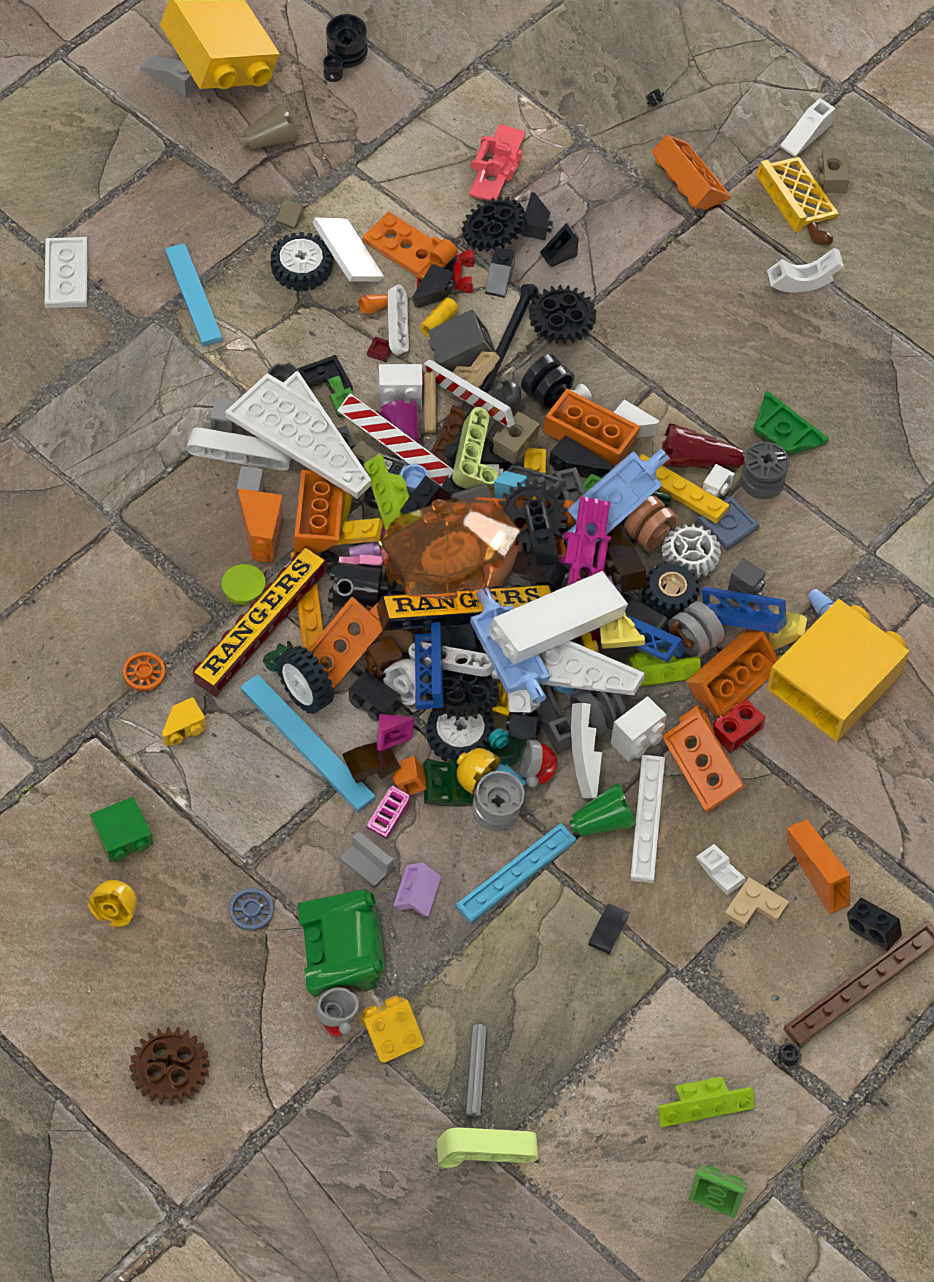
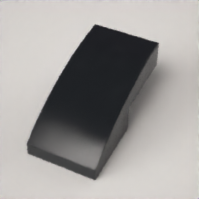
(608, 928)

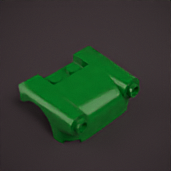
(342, 941)

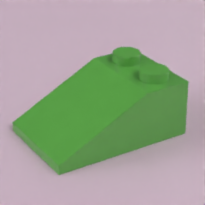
(717, 1190)

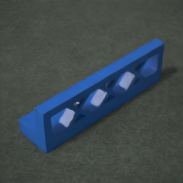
(744, 615)
(656, 639)
(435, 653)

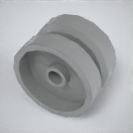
(701, 627)

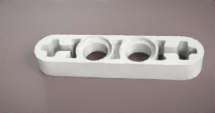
(398, 320)
(453, 655)

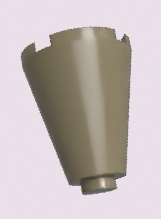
(271, 129)

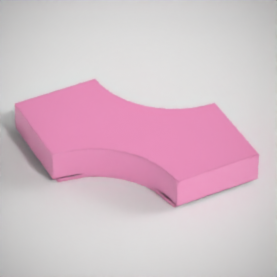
(369, 560)

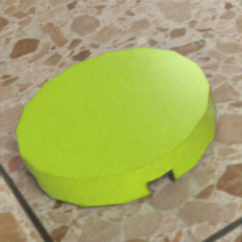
(243, 584)

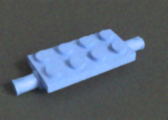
(624, 488)
(515, 677)

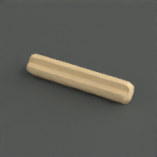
(430, 402)

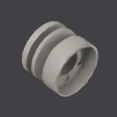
(498, 789)

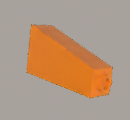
(820, 865)

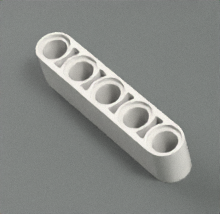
(236, 449)

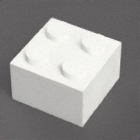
(400, 383)
(638, 729)

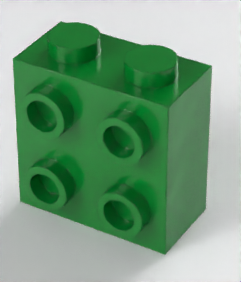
(121, 829)

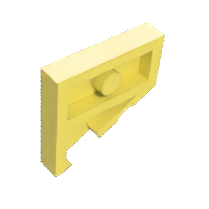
(790, 632)
(620, 634)

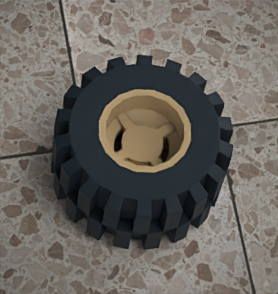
(670, 589)

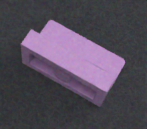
(417, 889)

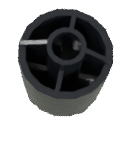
(365, 583)

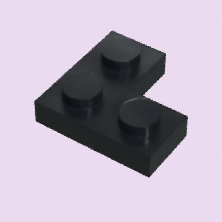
(322, 371)

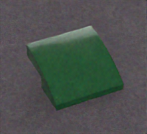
(443, 785)

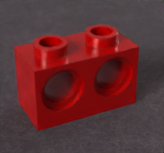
(741, 729)

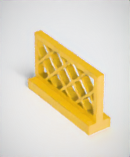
(784, 197)

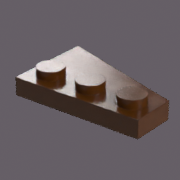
(449, 432)

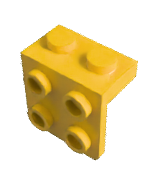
(392, 1028)

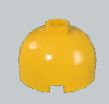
(475, 766)
(113, 902)

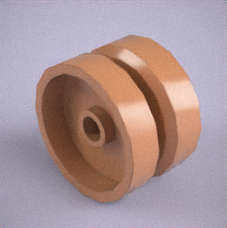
(651, 523)

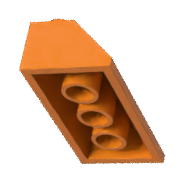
(689, 173)
(591, 427)
(317, 513)
(734, 672)

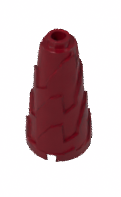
(692, 449)

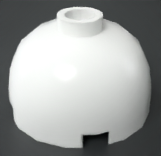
(401, 678)

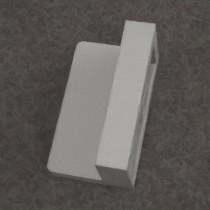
(367, 860)

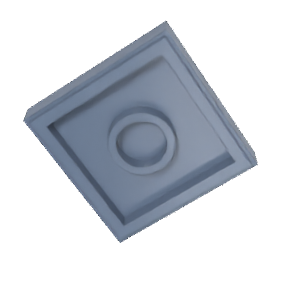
(733, 526)

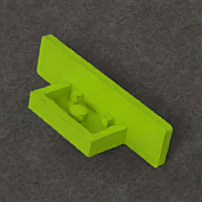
(388, 489)
(659, 671)
(703, 1101)

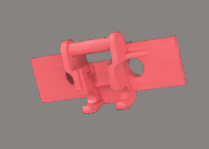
(503, 166)

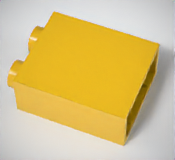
(220, 42)
(838, 669)

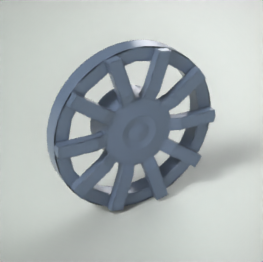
(251, 909)

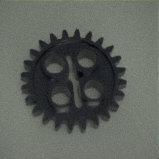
(494, 224)
(562, 314)
(527, 492)
(467, 695)

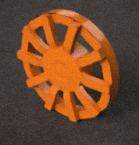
(144, 671)

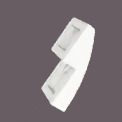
(720, 870)

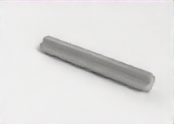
(476, 1070)

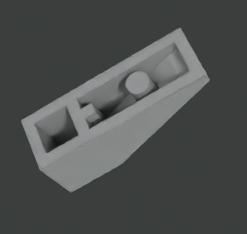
(171, 73)

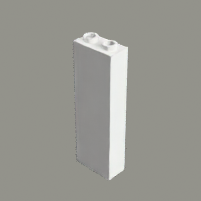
(557, 617)

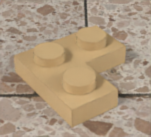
(479, 369)
(754, 898)

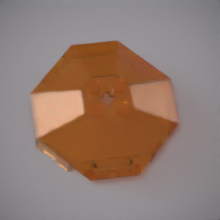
(447, 546)

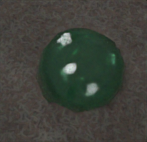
(271, 658)
(511, 753)

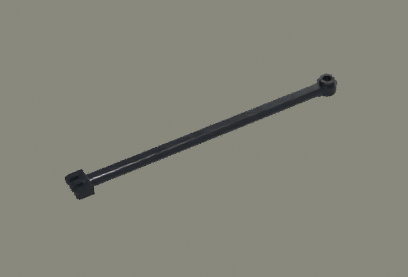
(528, 292)

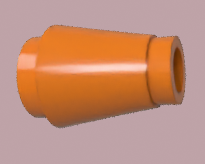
(372, 303)

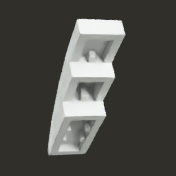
(586, 760)

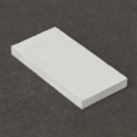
(348, 249)
(66, 272)

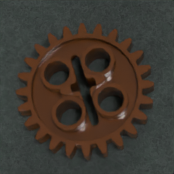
(164, 1086)

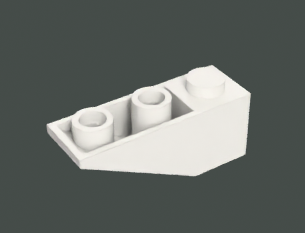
(809, 127)

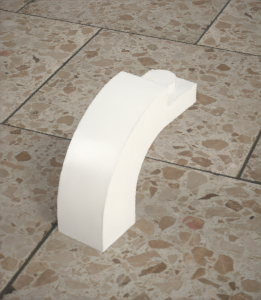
(805, 277)

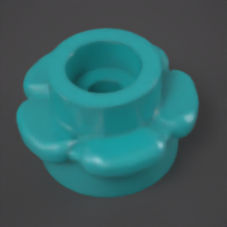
(498, 738)

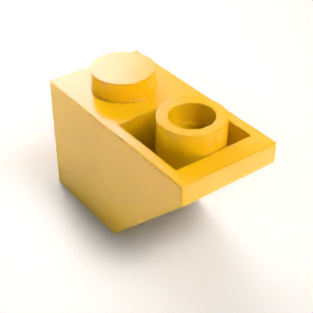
(183, 721)

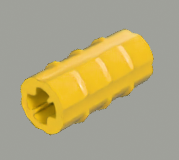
(440, 315)

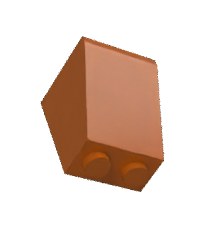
(262, 522)

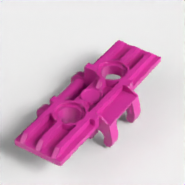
(581, 545)

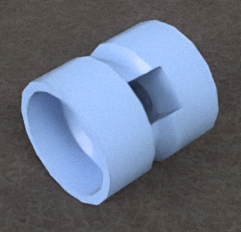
(413, 476)

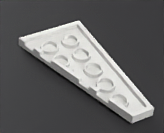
(585, 669)

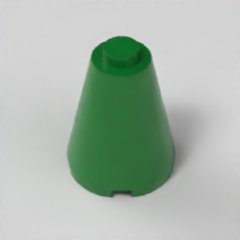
(603, 814)

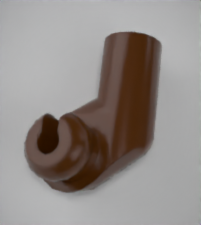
(819, 236)

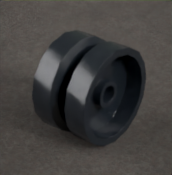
(547, 381)

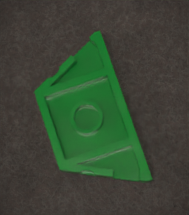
(785, 427)

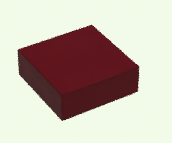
(379, 349)

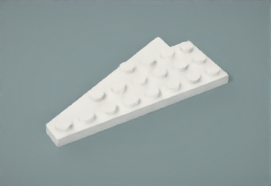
(298, 426)

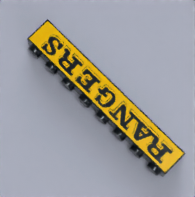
(413, 612)

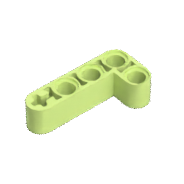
(467, 467)
(485, 1145)

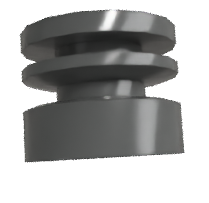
(764, 470)
(604, 708)

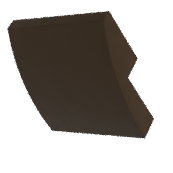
(367, 761)

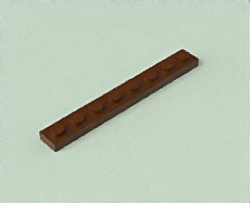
(861, 984)

